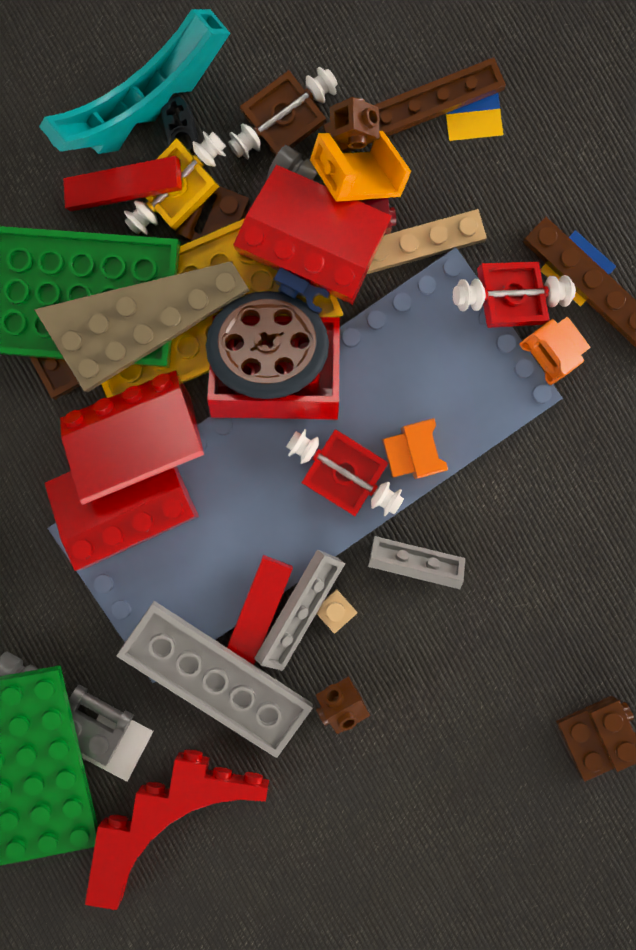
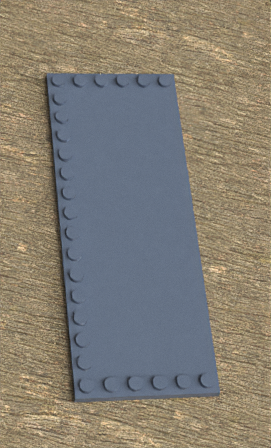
(397, 366)

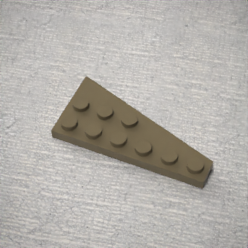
(123, 325)

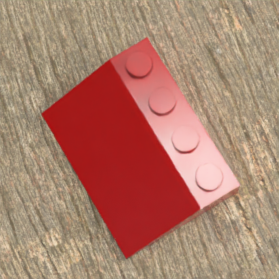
(311, 234)
(313, 401)
(130, 436)
(119, 518)

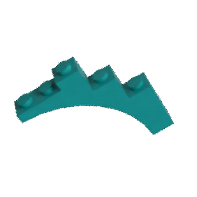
(139, 99)

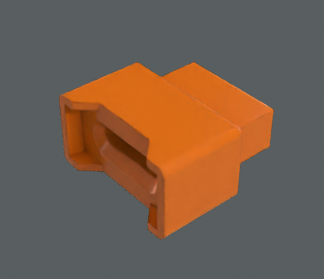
(556, 348)
(414, 451)

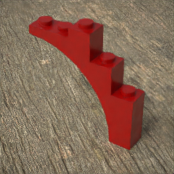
(155, 807)

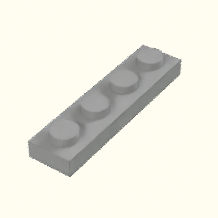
(299, 610)

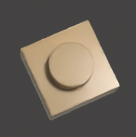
(336, 611)

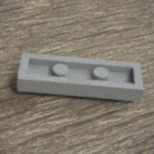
(417, 562)

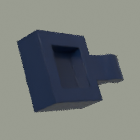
(294, 285)

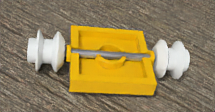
(196, 186)

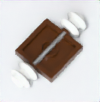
(283, 113)

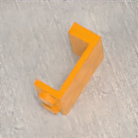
(360, 174)

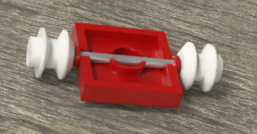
(513, 294)
(345, 472)

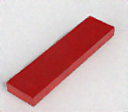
(123, 183)
(259, 608)

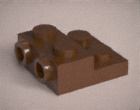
(600, 737)

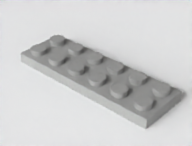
(215, 679)

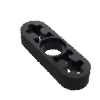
(186, 117)

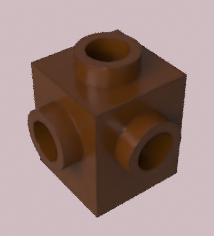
(354, 122)
(341, 706)

